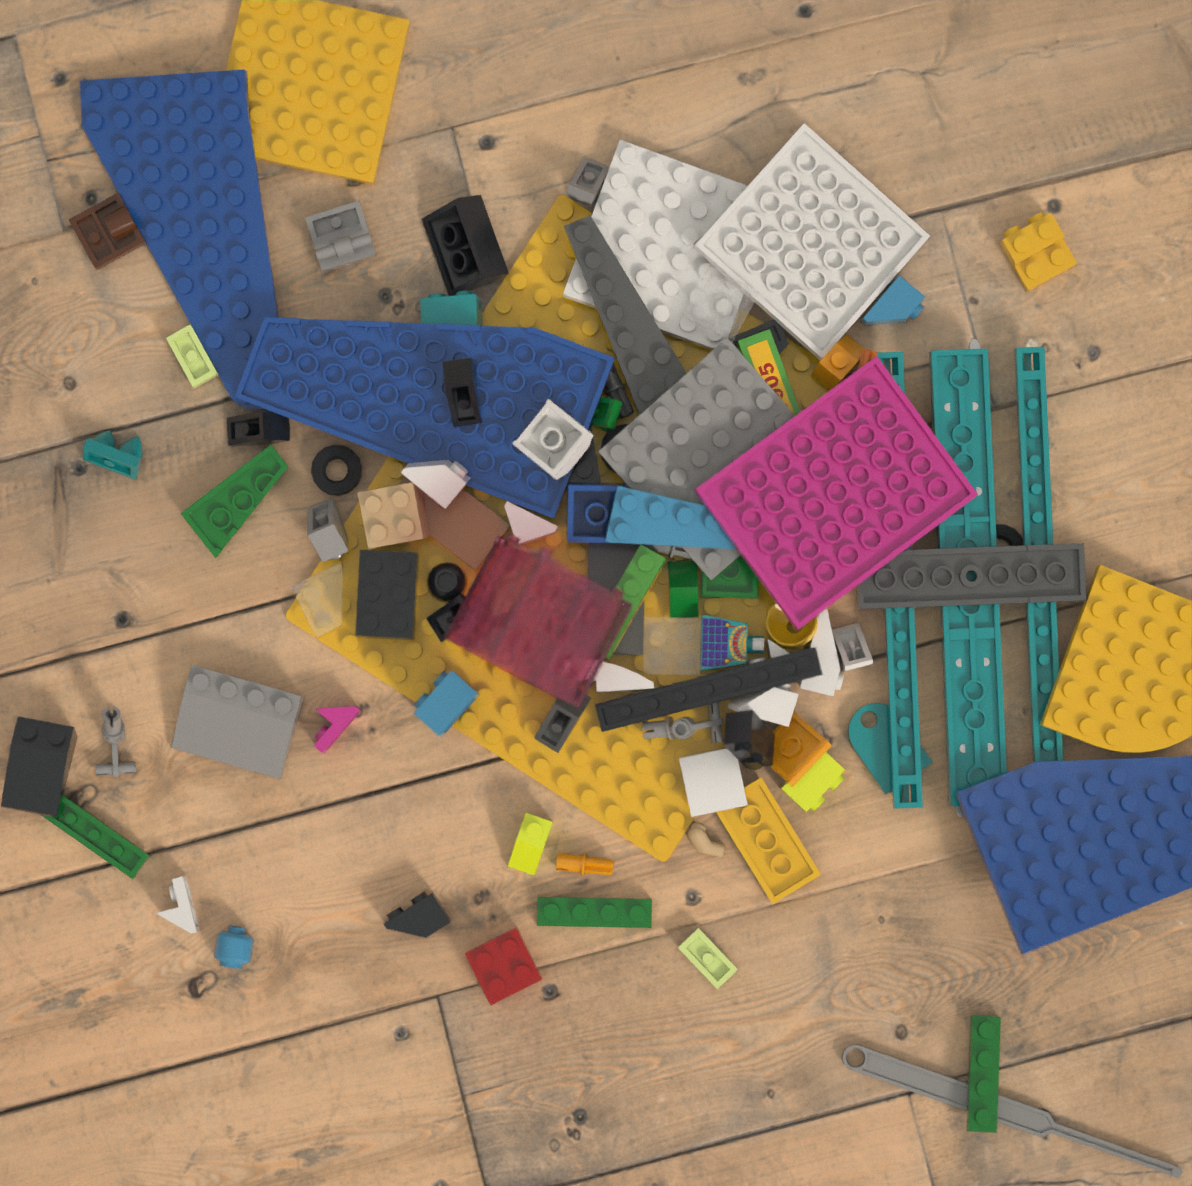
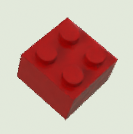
(503, 966)

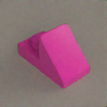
(340, 718)

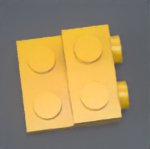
(1037, 250)

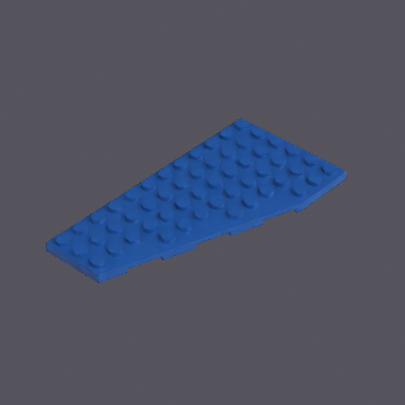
(389, 393)
(1082, 841)

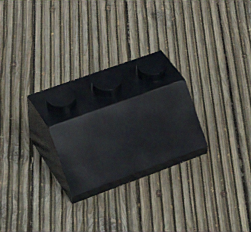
(465, 245)

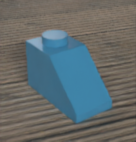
(895, 305)

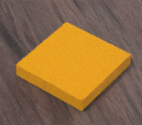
(796, 749)

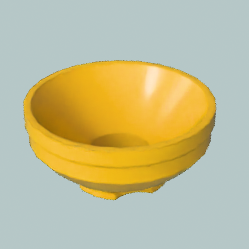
(778, 626)

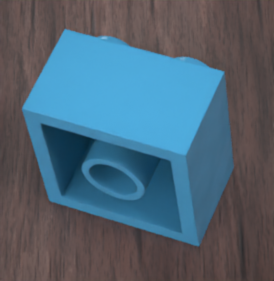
(445, 703)

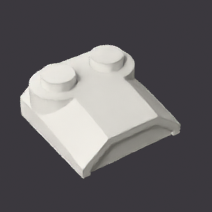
(554, 440)

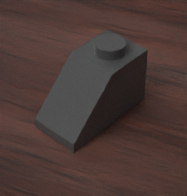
(560, 723)

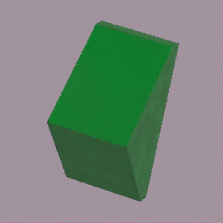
(683, 589)

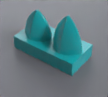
(103, 453)

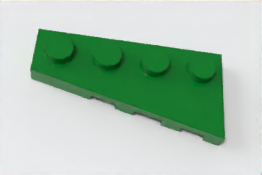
(232, 501)

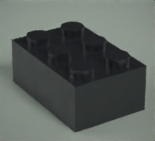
(387, 594)

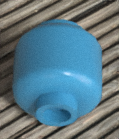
(233, 947)

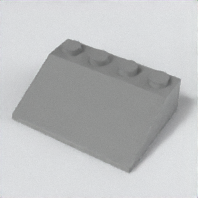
(236, 721)

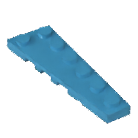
(662, 520)

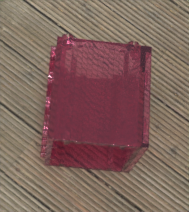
(539, 620)

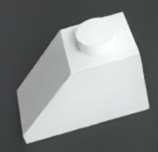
(438, 479)
(769, 705)

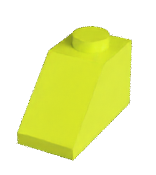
(530, 843)

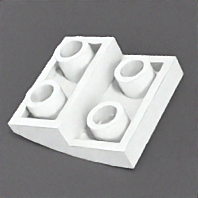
(712, 781)

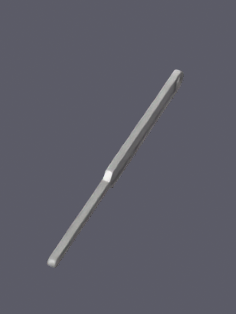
(1009, 1111)

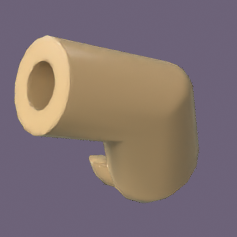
(702, 843)

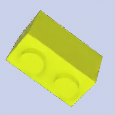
(809, 789)

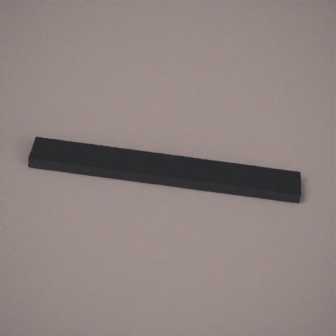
(709, 689)

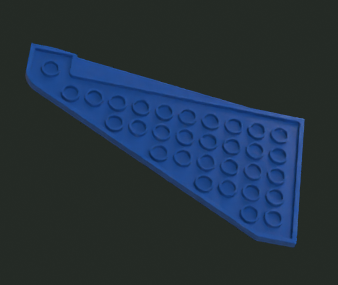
(193, 188)

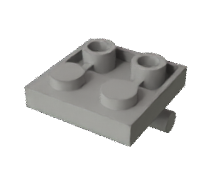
(340, 236)

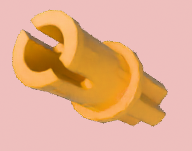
(584, 864)

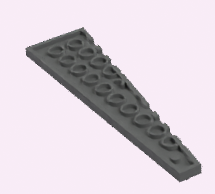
(635, 337)

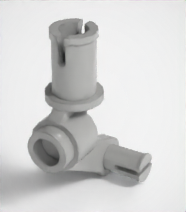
(685, 726)
(114, 732)

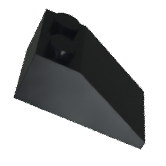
(38, 766)

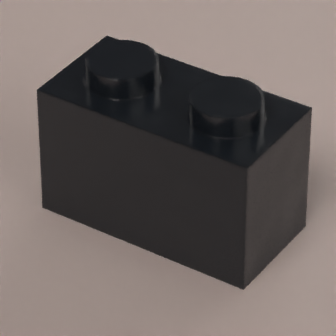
(749, 739)

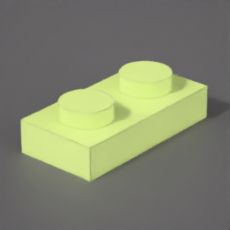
(192, 356)
(707, 958)

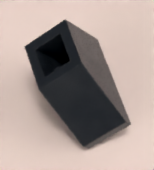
(421, 919)

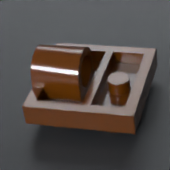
(107, 231)

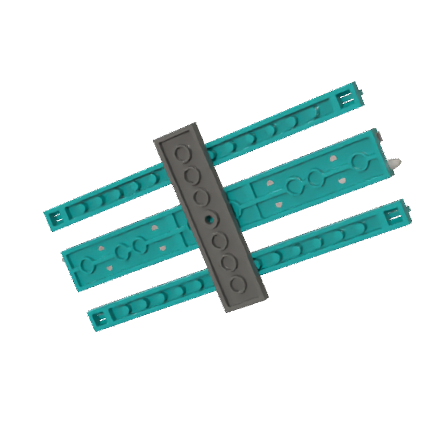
(971, 579)

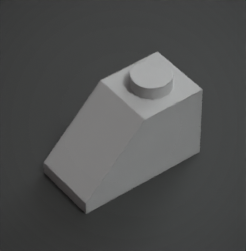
(327, 530)

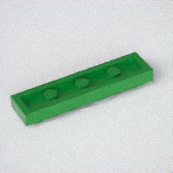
(99, 838)
(594, 912)
(983, 1074)

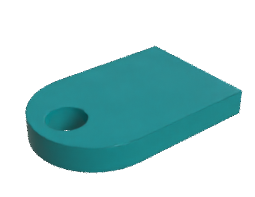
(874, 744)

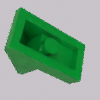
(606, 414)

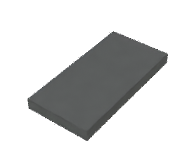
(606, 567)

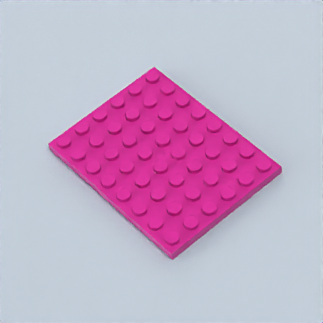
(836, 493)

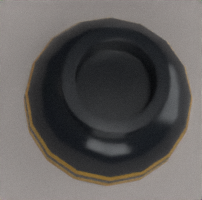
(446, 581)

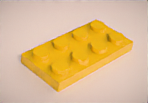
(769, 843)

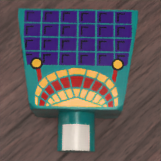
(726, 643)

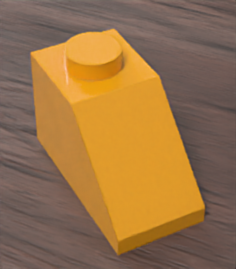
(838, 362)

